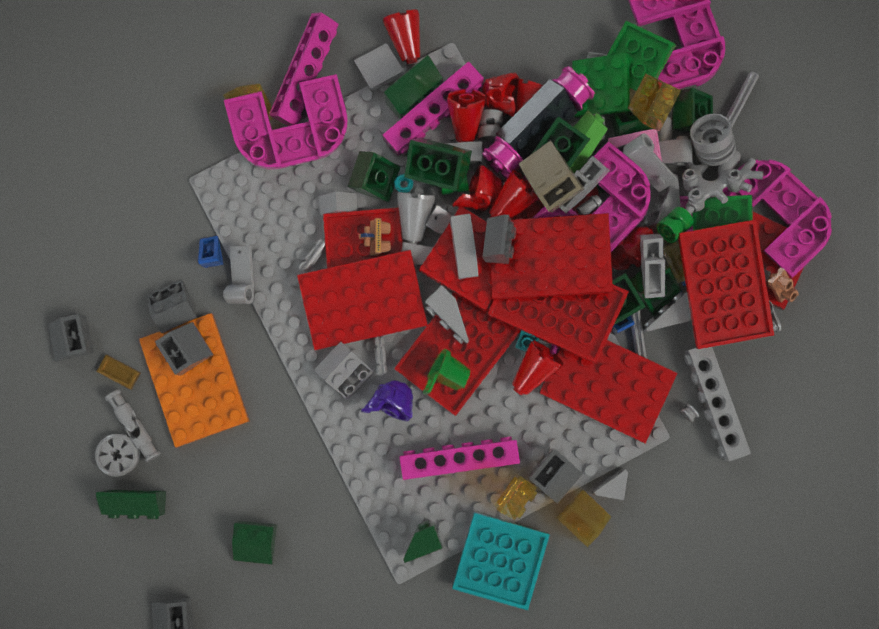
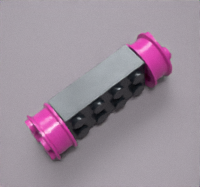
(529, 125)

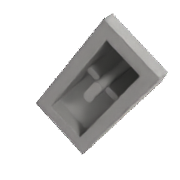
(337, 202)
(614, 486)

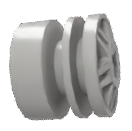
(713, 139)

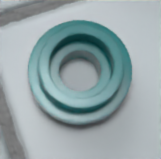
(399, 179)

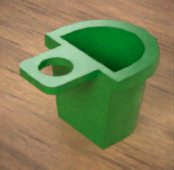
(448, 372)

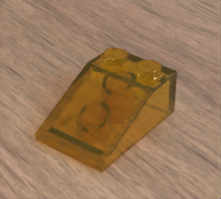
(515, 497)

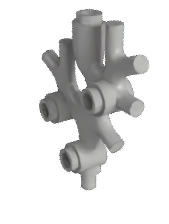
(728, 177)

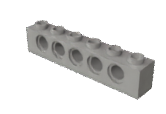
(739, 445)

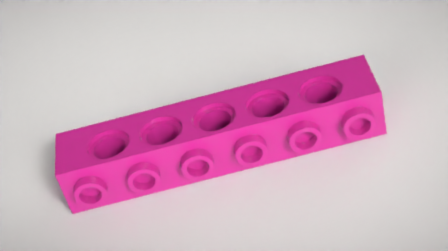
(303, 58)
(466, 74)
(509, 457)

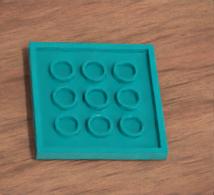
(500, 561)

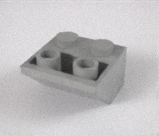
(343, 370)

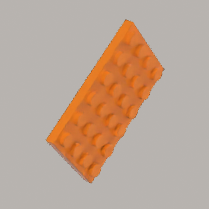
(202, 398)

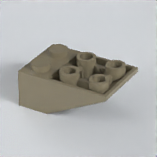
(551, 177)

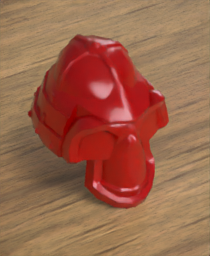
(501, 93)
(482, 190)
(629, 249)

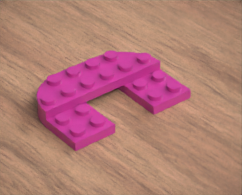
(699, 36)
(293, 143)
(628, 193)
(798, 207)

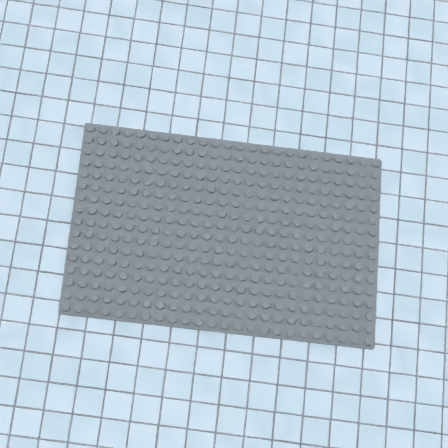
(282, 223)

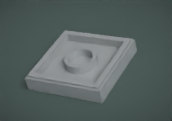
(379, 67)

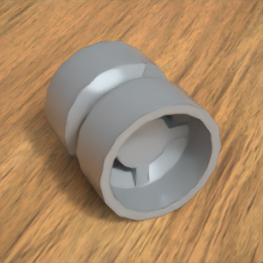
(490, 125)

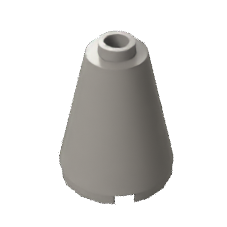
(414, 213)

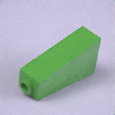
(593, 128)

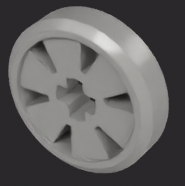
(107, 461)

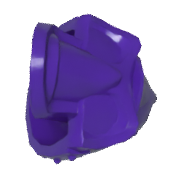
(393, 399)

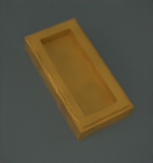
(118, 372)

